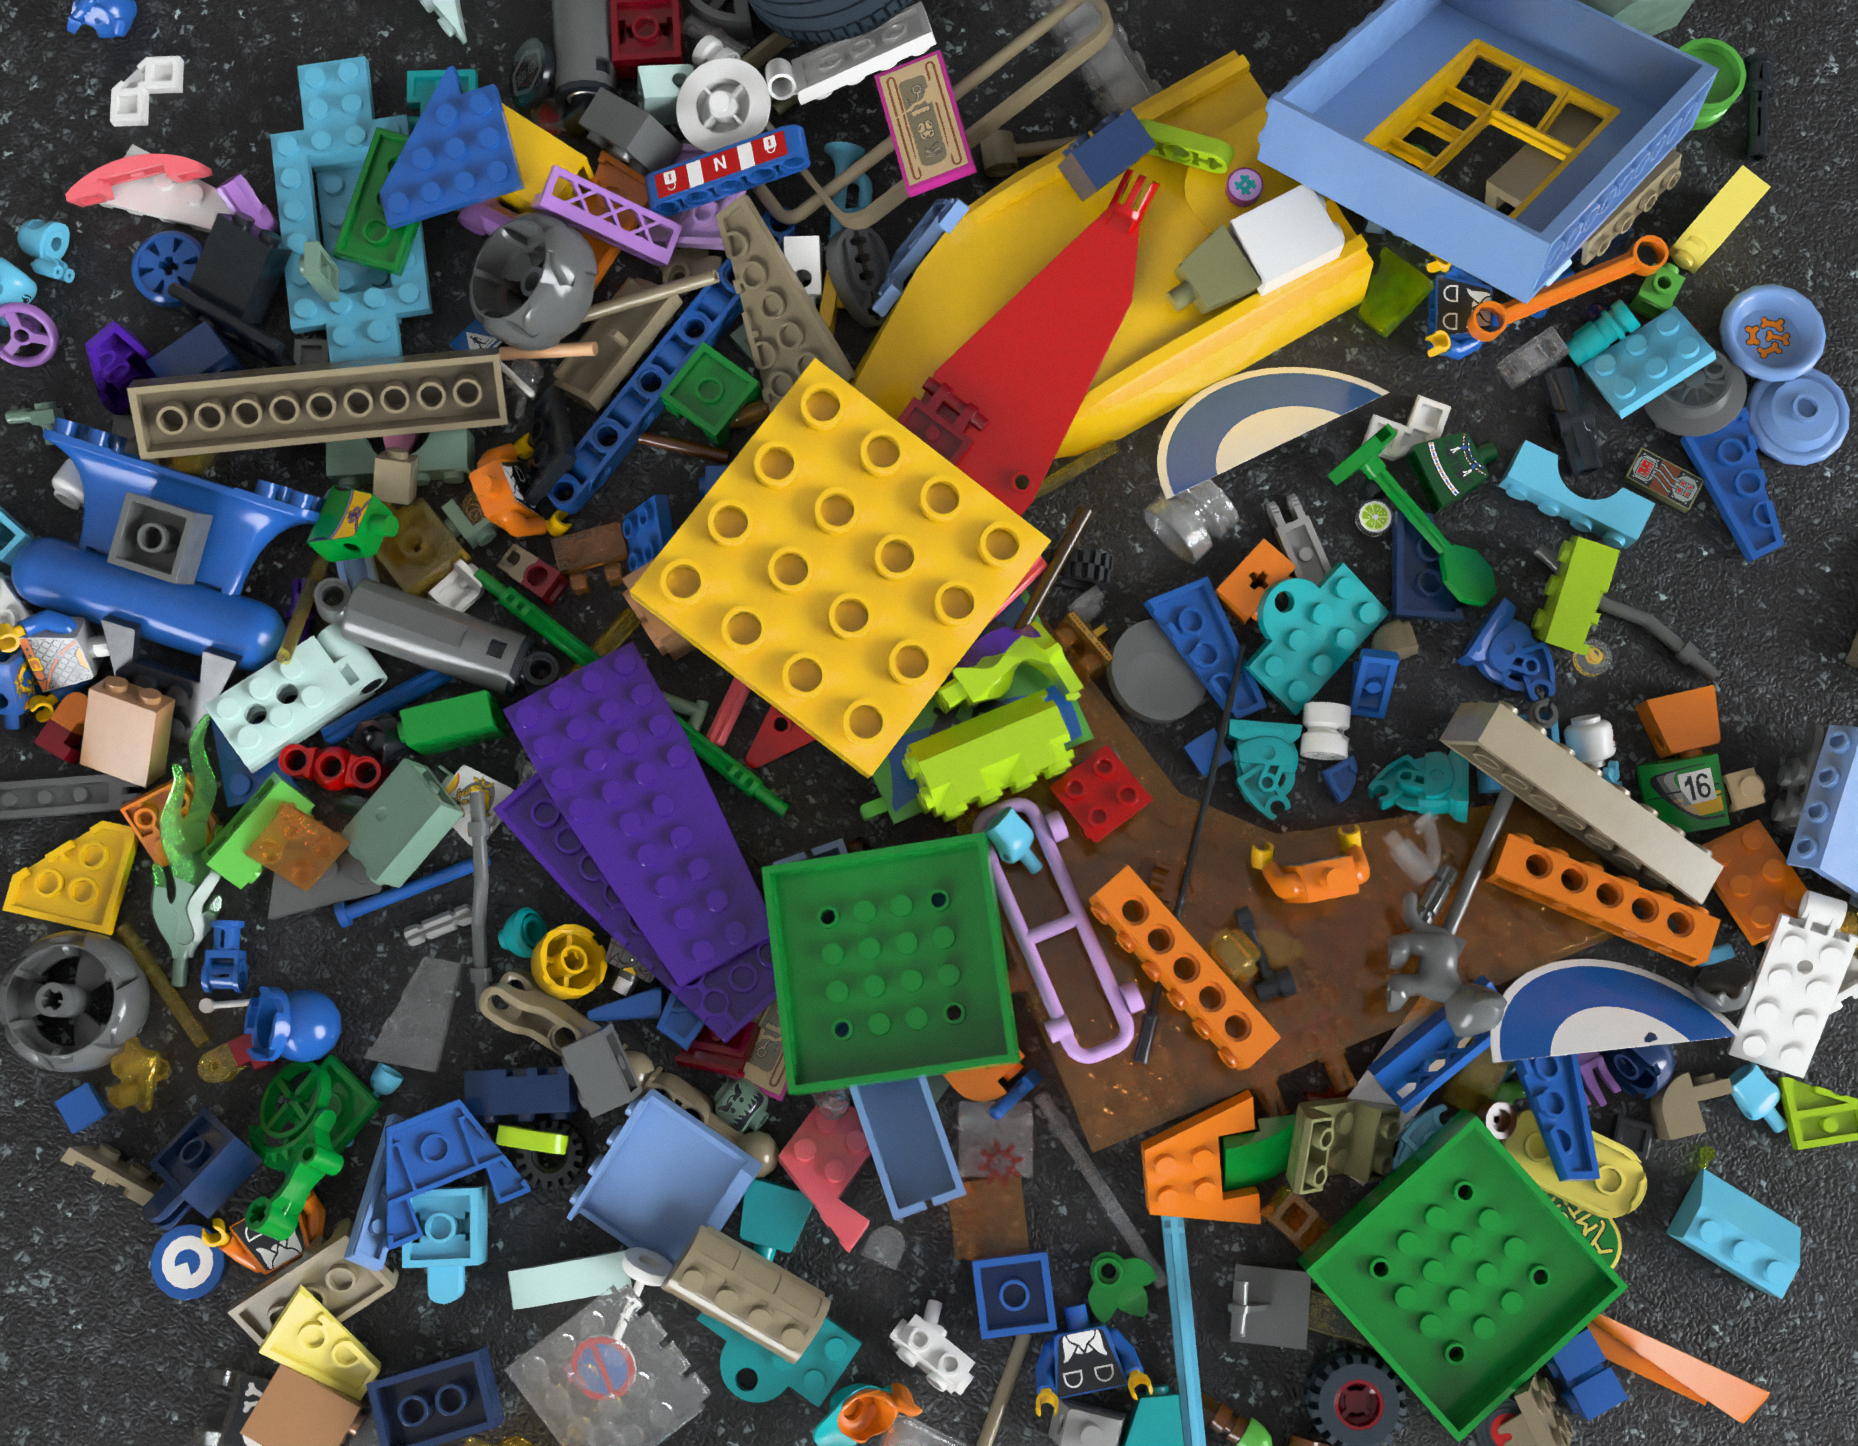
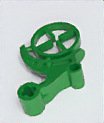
(304, 1152)

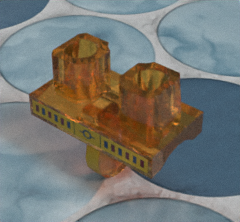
(1085, 644)

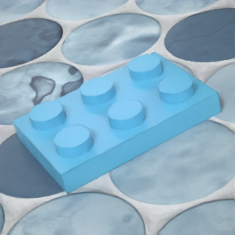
(1648, 362)

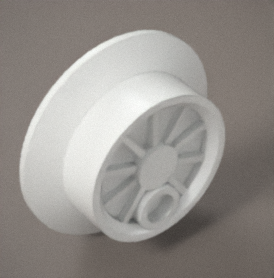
(723, 104)

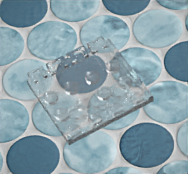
(608, 1378)

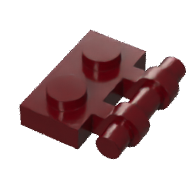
(934, 429)

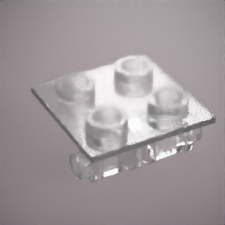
(980, 1130)

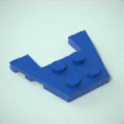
(435, 1151)

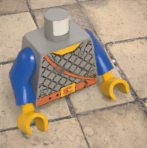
(59, 652)

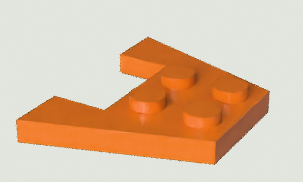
(1185, 1166)

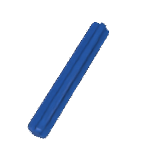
(387, 702)

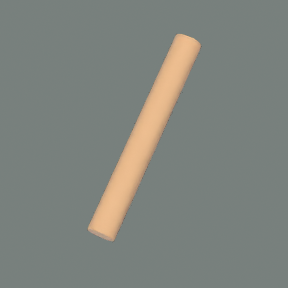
(560, 350)

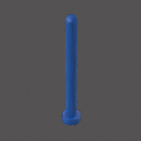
(345, 913)

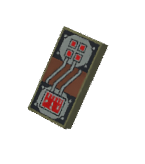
(1663, 480)

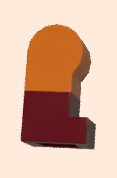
(65, 728)

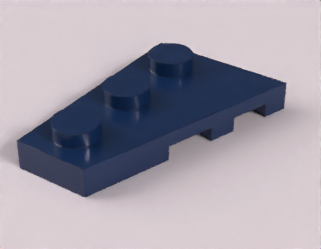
(1417, 576)

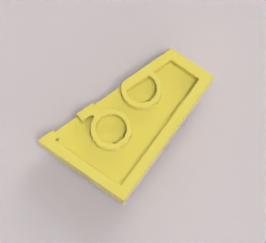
(320, 1346)

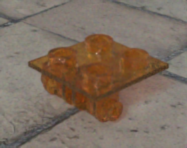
(297, 846)
(989, 1219)

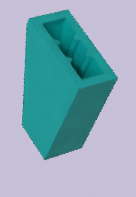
(1155, 1419)

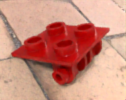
(1101, 794)

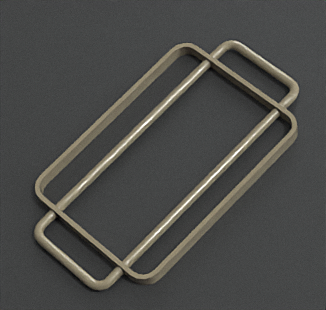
(975, 134)

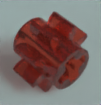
(1010, 1169)

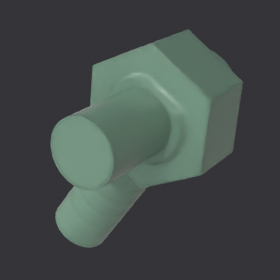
(43, 415)

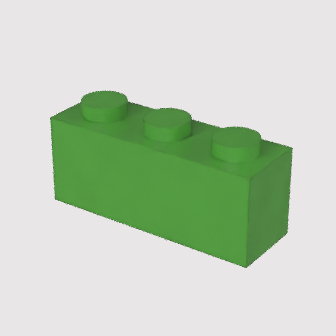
(227, 849)

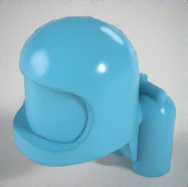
(47, 245)

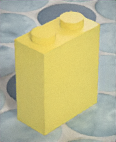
(1718, 220)

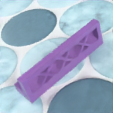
(602, 229)

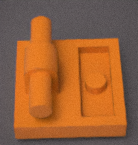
(146, 812)

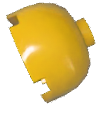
(568, 962)

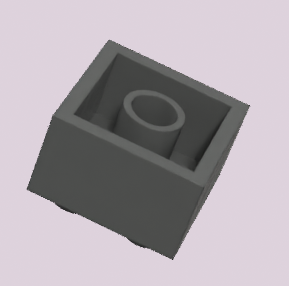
(629, 133)
(160, 538)

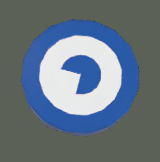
(185, 1265)

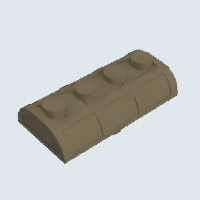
(621, 343)
(748, 1293)

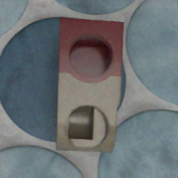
(533, 574)

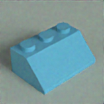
(1738, 1234)

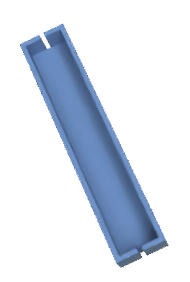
(901, 1124)

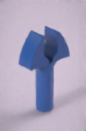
(1015, 1093)

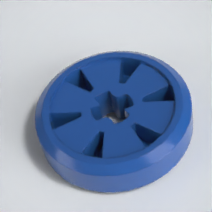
(157, 254)

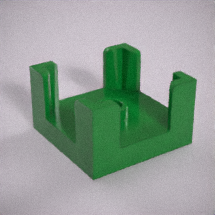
(710, 393)

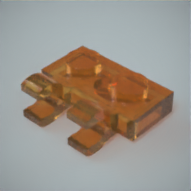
(589, 549)

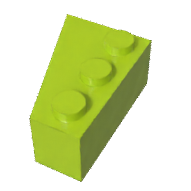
(1575, 594)

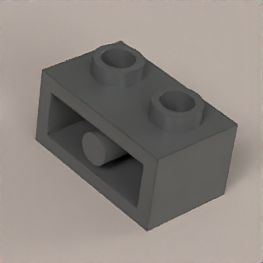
(600, 1071)

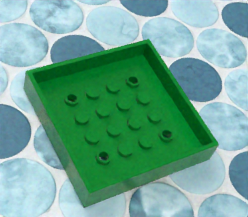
(889, 964)
(1462, 1273)

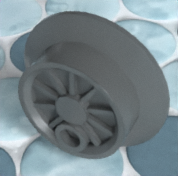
(1701, 401)

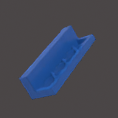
(1413, 1055)

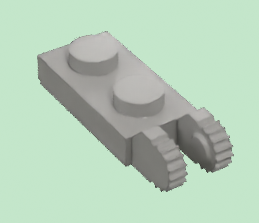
(1299, 541)

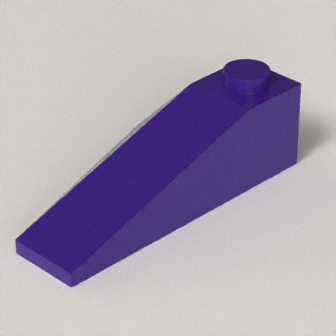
(115, 361)

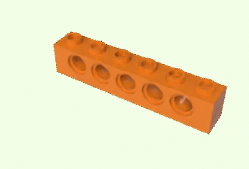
(1695, 925)
(1254, 1034)

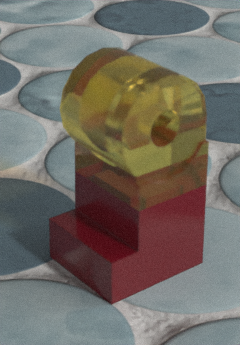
(227, 1060)

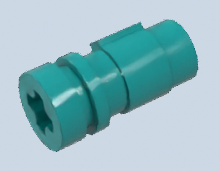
(1597, 336)

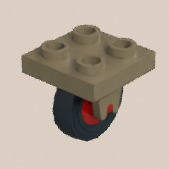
(1527, 1418)

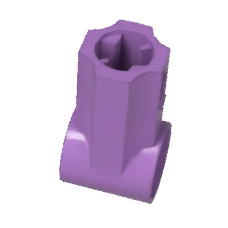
(241, 197)
(484, 217)

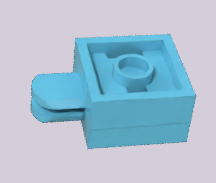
(453, 1237)

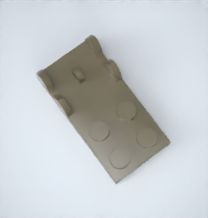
(322, 1271)

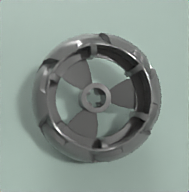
(556, 293)
(25, 998)

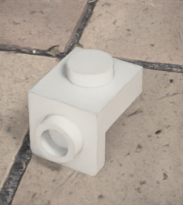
(458, 588)

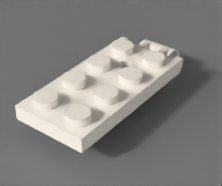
(850, 60)
(1792, 1005)

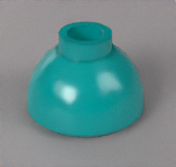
(522, 932)

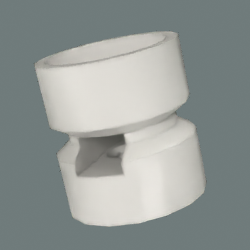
(1325, 731)

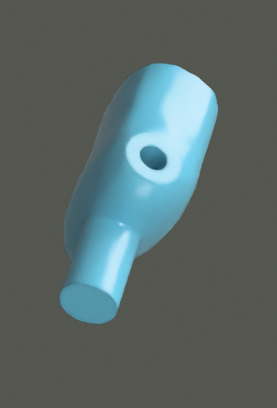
(1012, 839)
(1757, 1096)

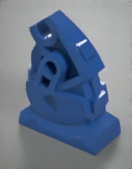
(1507, 650)

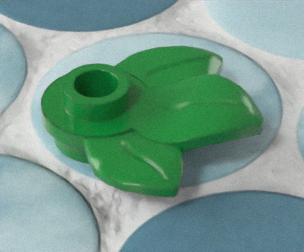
(1122, 1289)

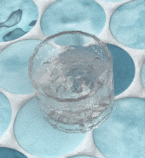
(1189, 519)

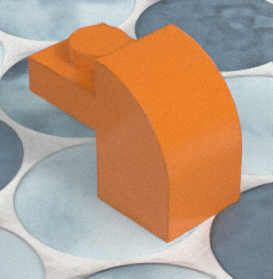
(983, 1083)

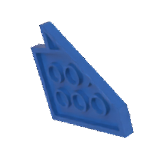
(453, 156)

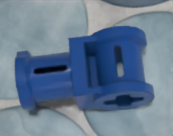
(225, 959)

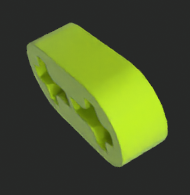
(532, 1139)

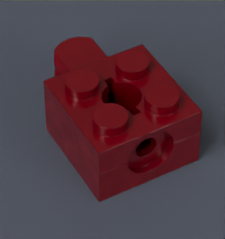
(646, 35)

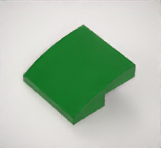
(1257, 1155)

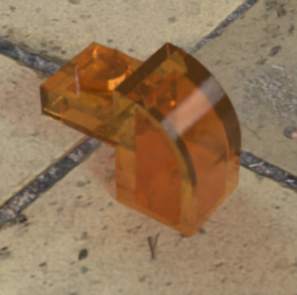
(1294, 1218)

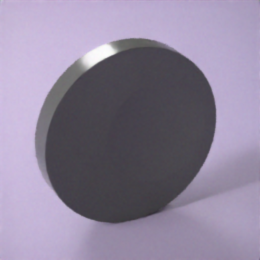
(1152, 676)

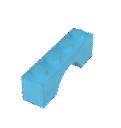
(1535, 478)

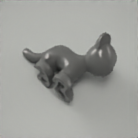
(1469, 1006)

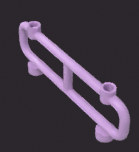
(1123, 999)

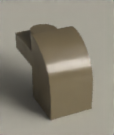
(1676, 1105)

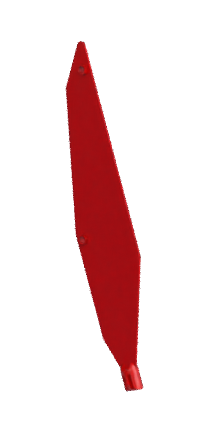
(1029, 376)

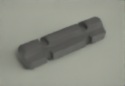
(1436, 892)

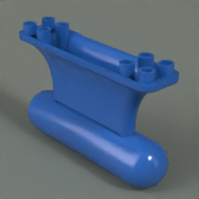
(179, 616)

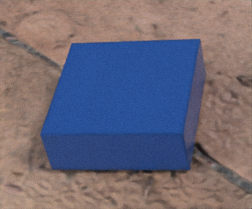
(1201, 752)
(81, 1107)

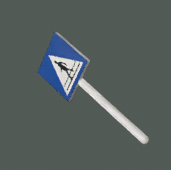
(477, 338)

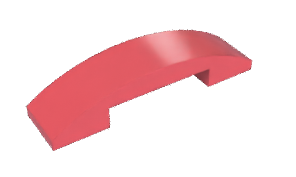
(98, 184)

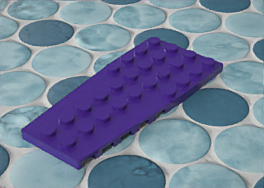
(643, 811)
(722, 998)

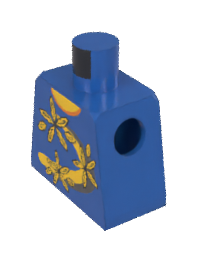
(16, 688)

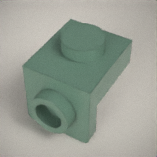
(458, 524)

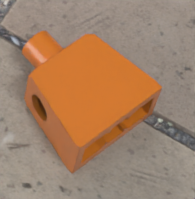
(1682, 722)

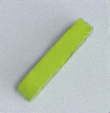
(1188, 147)

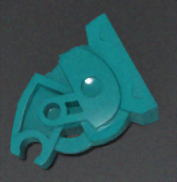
(1261, 757)
(1425, 784)

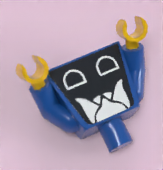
(1449, 307)
(1085, 1361)

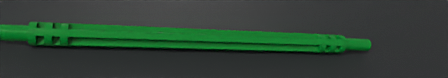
(583, 655)

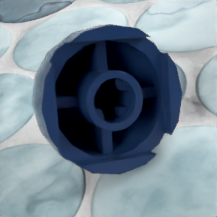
(1641, 1068)

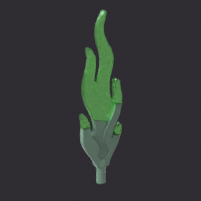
(183, 840)

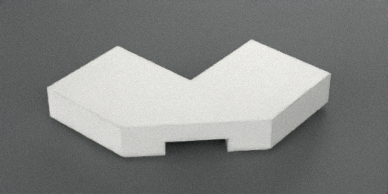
(154, 76)
(1424, 424)

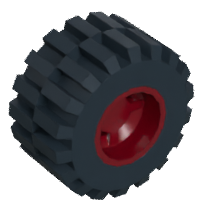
(1354, 1398)

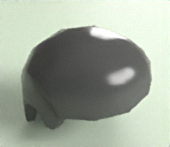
(1724, 988)

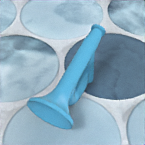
(843, 156)

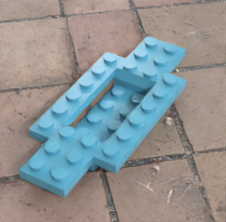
(335, 144)

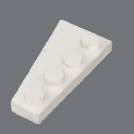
(172, 202)

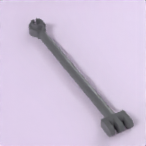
(1489, 837)

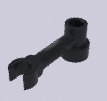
(1270, 982)

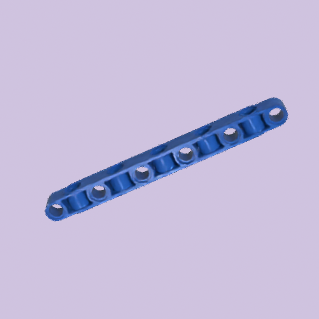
(637, 409)

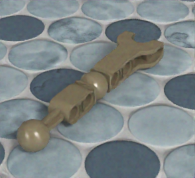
(543, 1019)

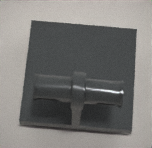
(1270, 1306)

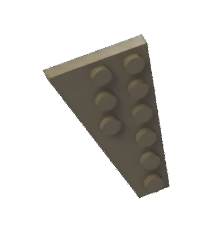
(778, 313)

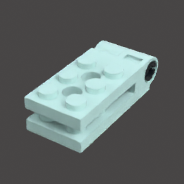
(325, 674)

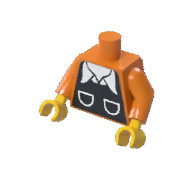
(500, 491)
(1318, 877)
(265, 1253)

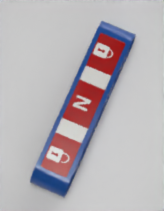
(727, 171)

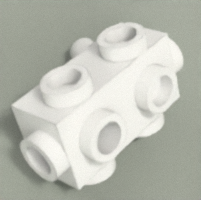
(925, 1345)

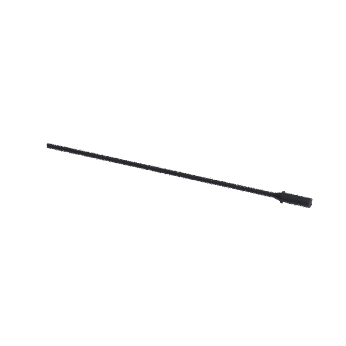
(1151, 1016)

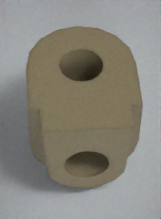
(1396, 637)

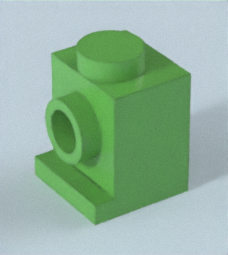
(1657, 291)

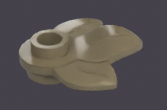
(687, 263)

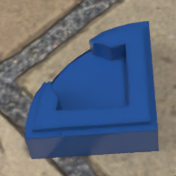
(1341, 778)

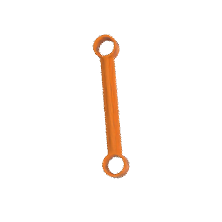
(1569, 287)

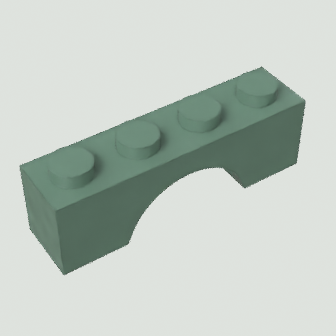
(443, 456)

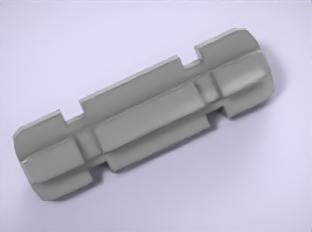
(438, 925)

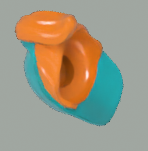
(863, 1412)

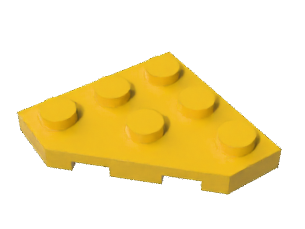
(78, 881)

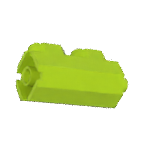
(989, 755)

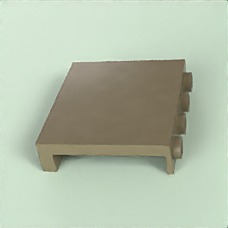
(1532, 166)

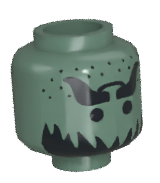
(741, 1105)

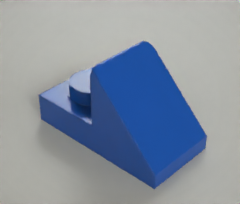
(1372, 682)

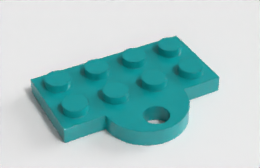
(1312, 634)
(810, 1376)

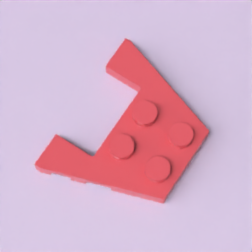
(823, 1163)

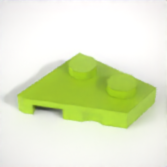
(1817, 1115)

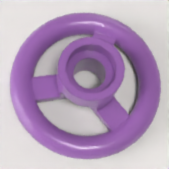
(28, 320)

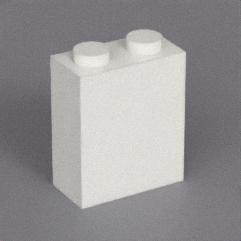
(1287, 237)

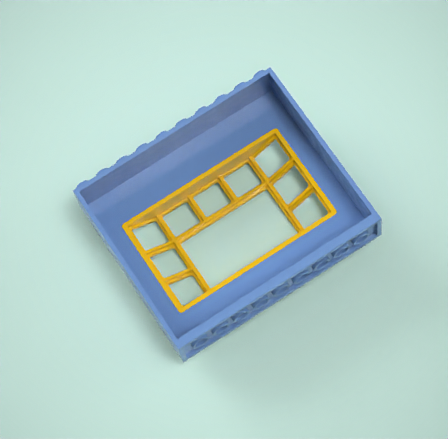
(1406, 60)

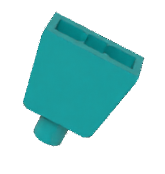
(773, 1216)

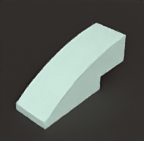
(567, 1280)

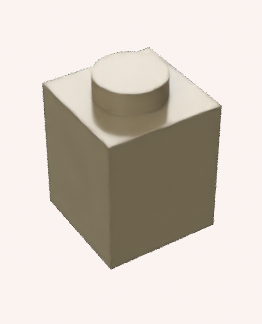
(395, 476)

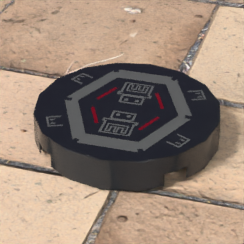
(531, 72)

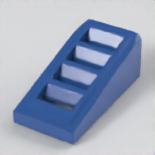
(635, 1007)

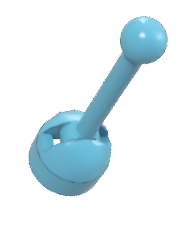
(384, 1082)

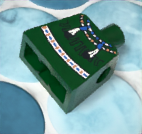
(1450, 467)

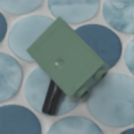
(398, 822)

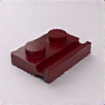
(715, 1056)

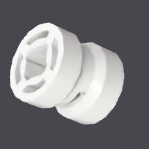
(710, 49)

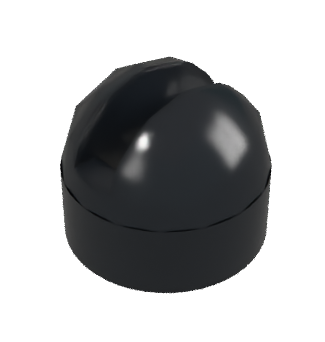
(1372, 490)

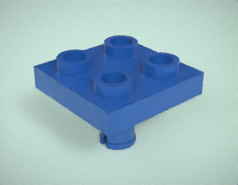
(647, 530)

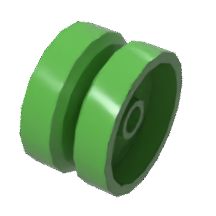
(1728, 80)

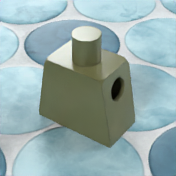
(1213, 275)

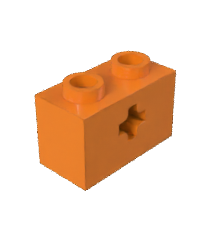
(1262, 563)

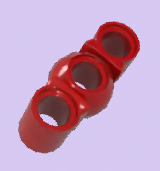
(318, 764)

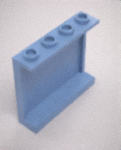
(1829, 820)
(663, 1178)

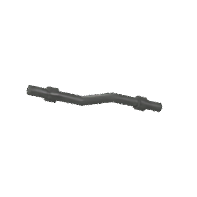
(1685, 652)
(479, 830)

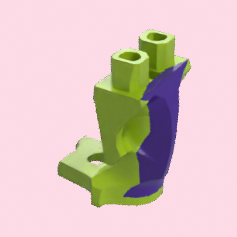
(990, 665)

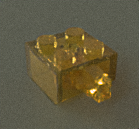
(439, 550)

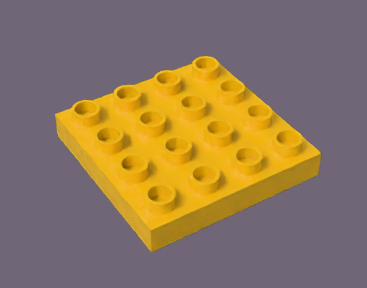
(840, 568)

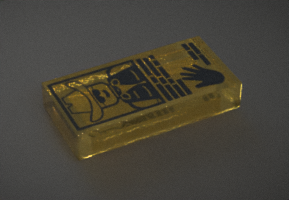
(1330, 1320)

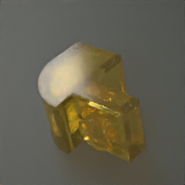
(1474, 1082)

